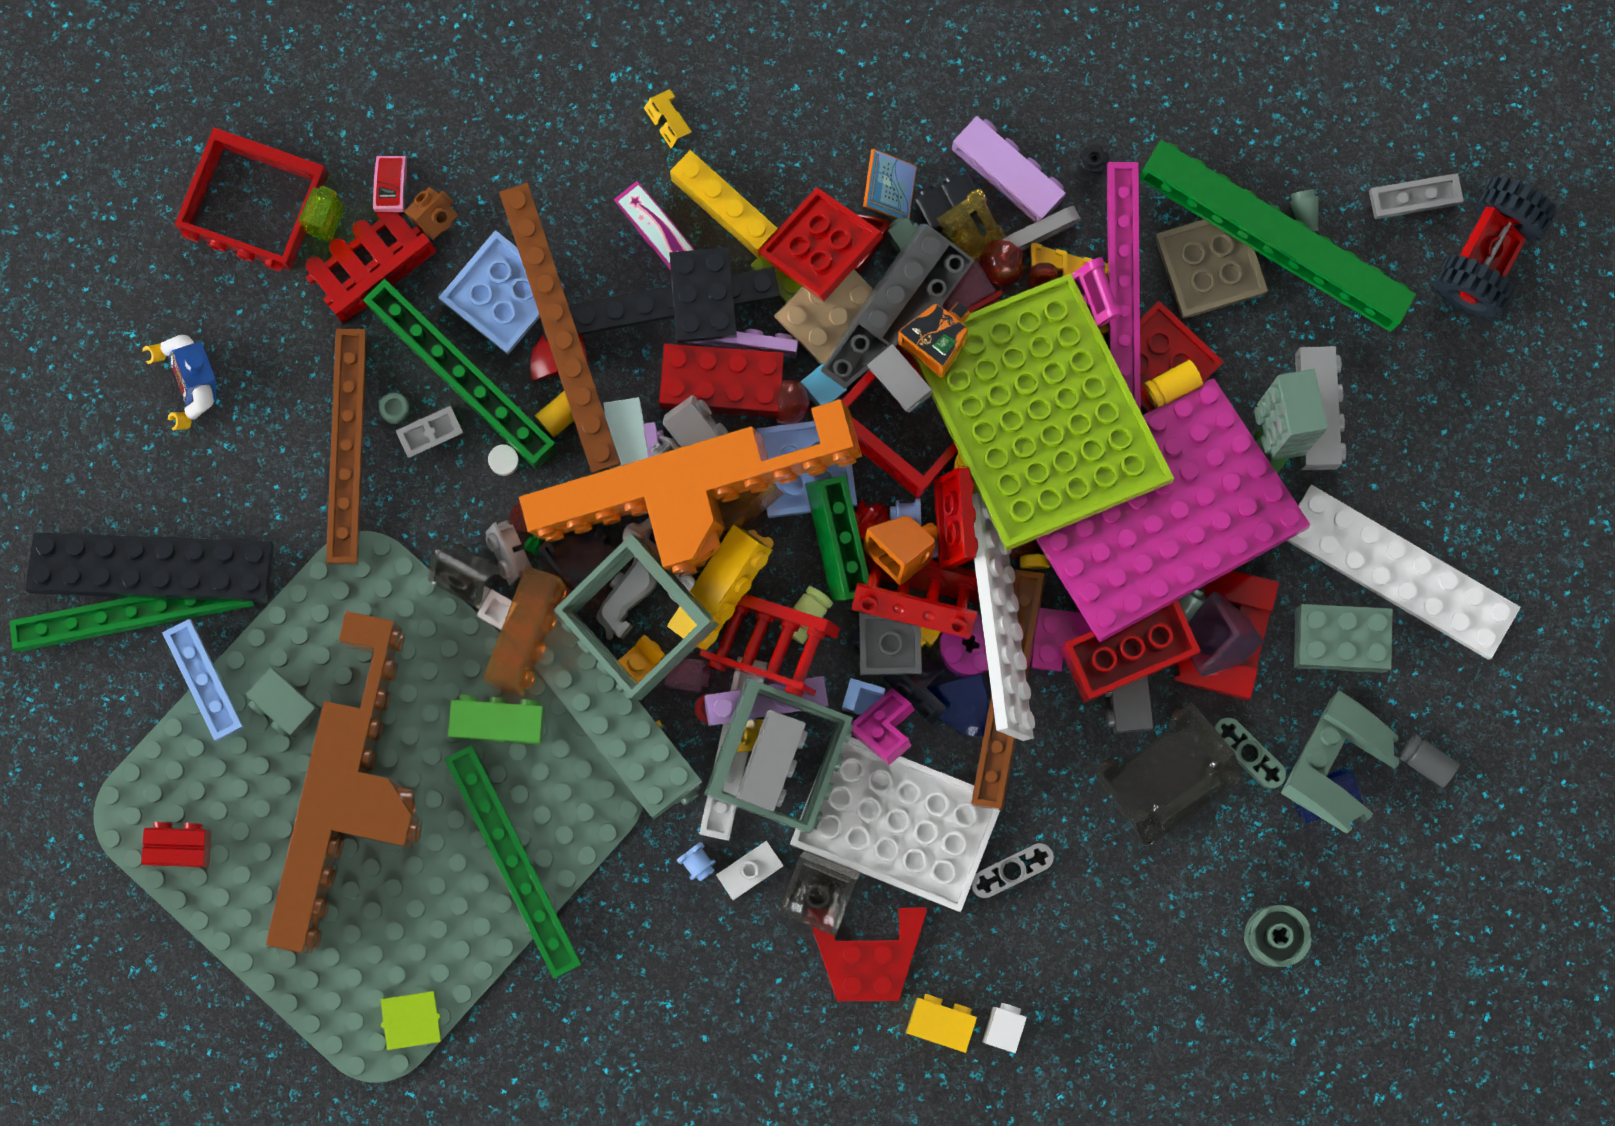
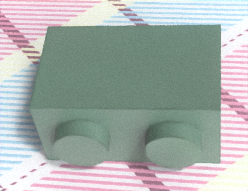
(282, 703)

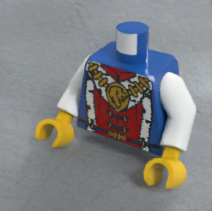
(192, 375)

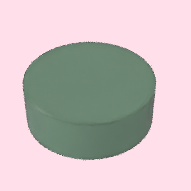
(394, 408)

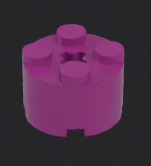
(957, 659)

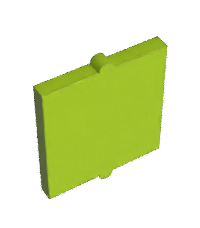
(410, 1020)

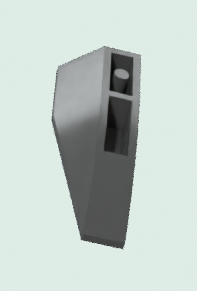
(916, 280)

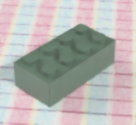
(1291, 415)

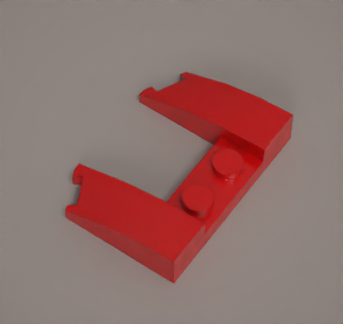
(1256, 601)

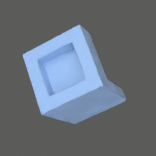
(861, 696)

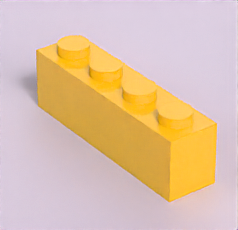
(722, 202)
(724, 581)

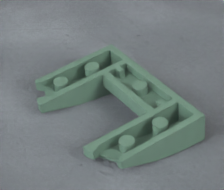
(1308, 782)

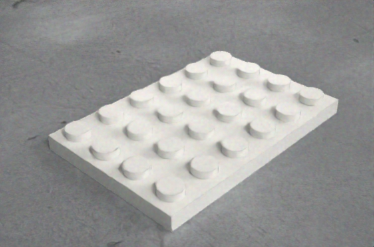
(901, 826)

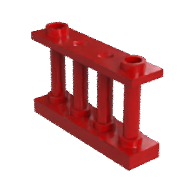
(917, 611)
(791, 622)

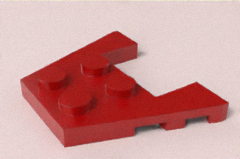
(871, 968)

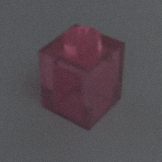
(688, 676)

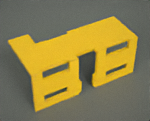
(673, 117)

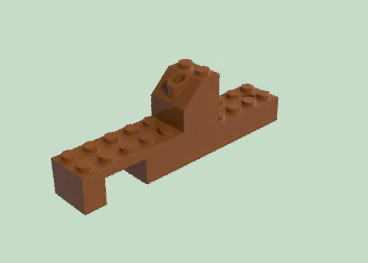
(341, 793)

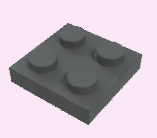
(888, 646)

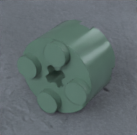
(1295, 932)

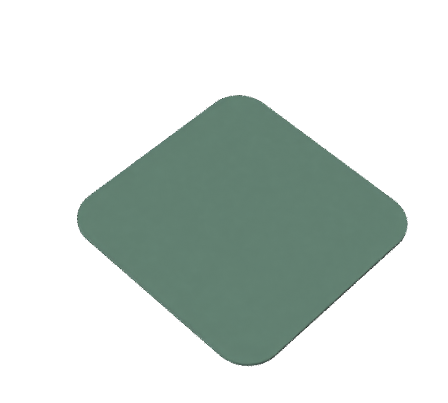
(395, 913)

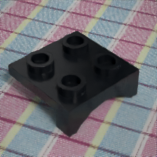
(576, 555)

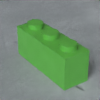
(496, 720)

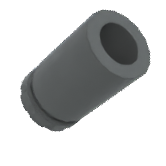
(1429, 761)

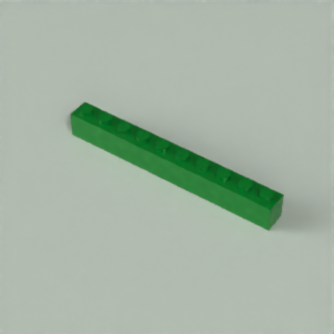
(1276, 236)

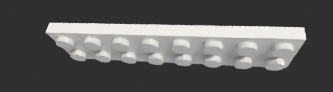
(1404, 574)
(1001, 630)

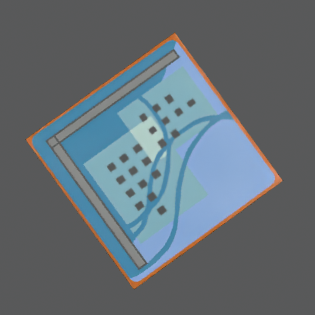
(889, 185)

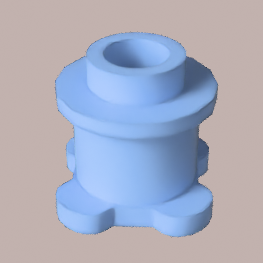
(908, 509)
(697, 862)

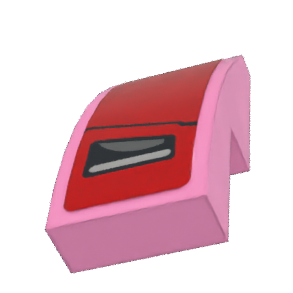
(389, 183)

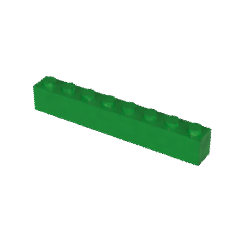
(460, 374)

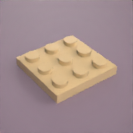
(820, 323)

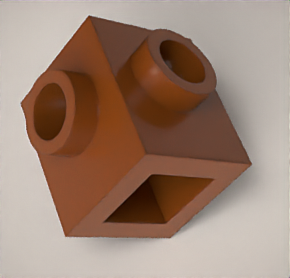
(431, 212)

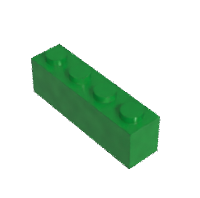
(837, 536)

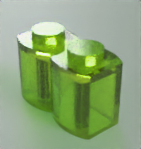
(322, 213)

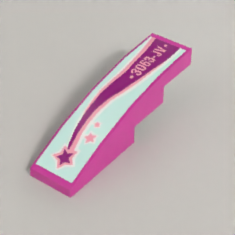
(651, 222)

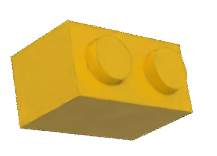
(941, 1024)

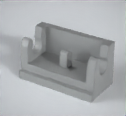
(900, 378)
(429, 431)

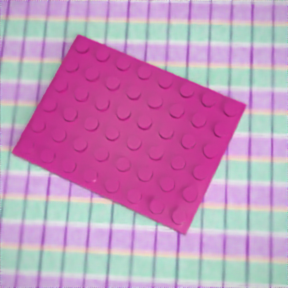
(1186, 534)

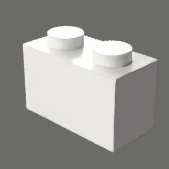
(1004, 1027)

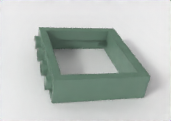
(588, 641)
(831, 761)

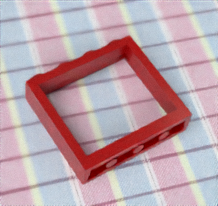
(224, 140)
(885, 456)

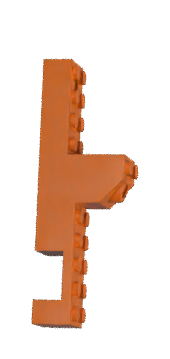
(684, 488)

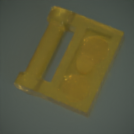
(961, 229)

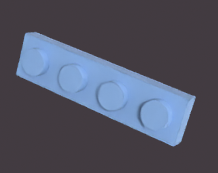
(203, 680)

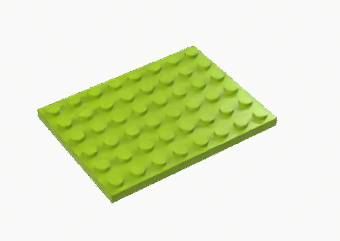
(1044, 415)

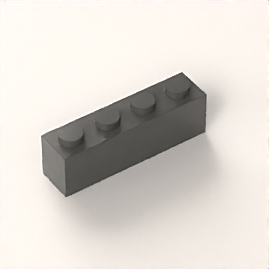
(1130, 708)

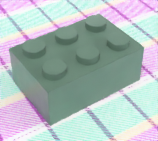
(1343, 638)

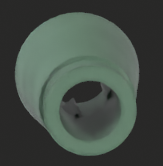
(1306, 208)

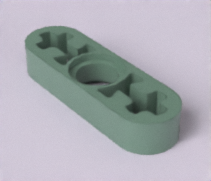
(1272, 762)

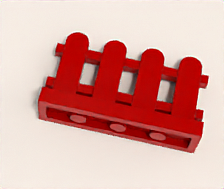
(388, 263)

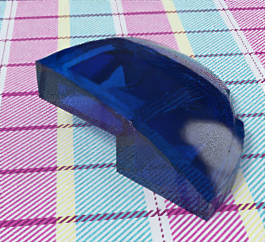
(965, 704)

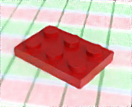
(955, 518)

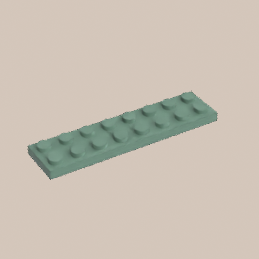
(616, 724)

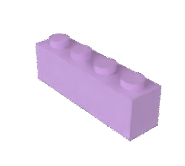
(1008, 169)

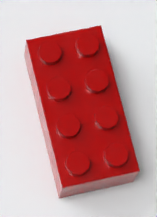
(723, 378)
(1130, 654)

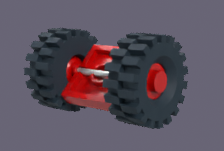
(1507, 218)

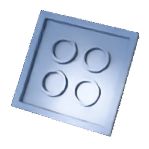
(494, 294)
(787, 439)

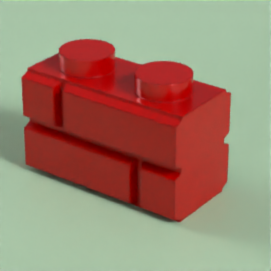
(176, 846)

